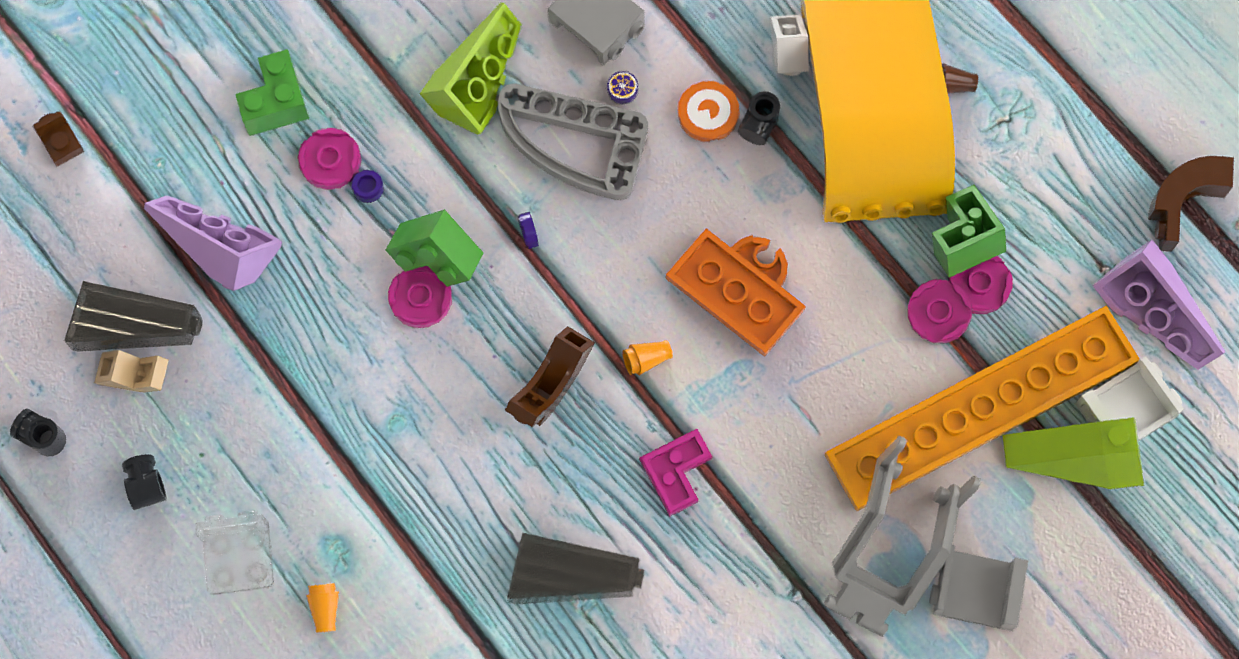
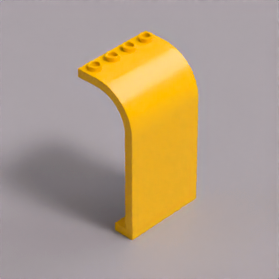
(881, 108)

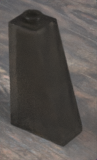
(126, 319)
(570, 572)

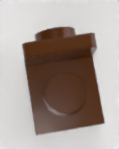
(58, 137)

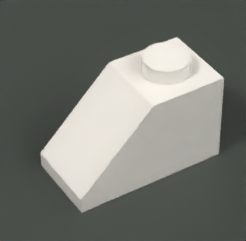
(789, 44)

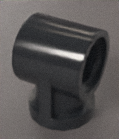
(756, 127)
(30, 426)
(143, 483)

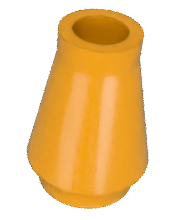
(645, 356)
(323, 606)

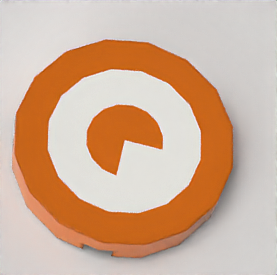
(708, 111)

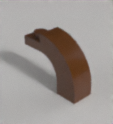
(1198, 177)
(552, 379)

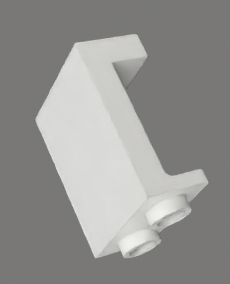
(1135, 394)

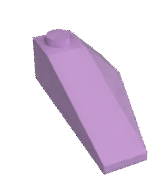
(220, 248)
(1156, 299)

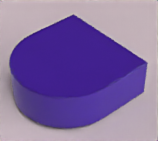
(528, 230)

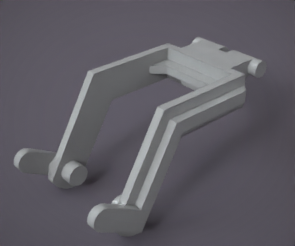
(869, 593)

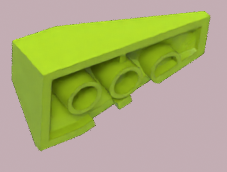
(470, 78)
(1085, 453)

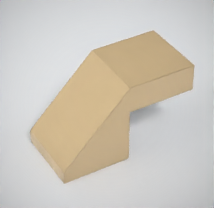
(130, 372)

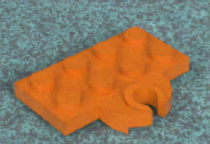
(739, 287)

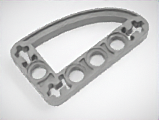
(586, 124)

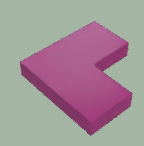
(668, 466)

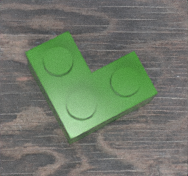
(278, 101)
(972, 234)
(436, 243)

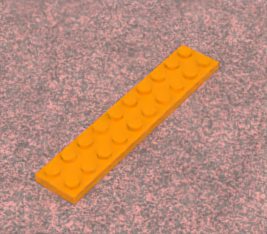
(987, 404)

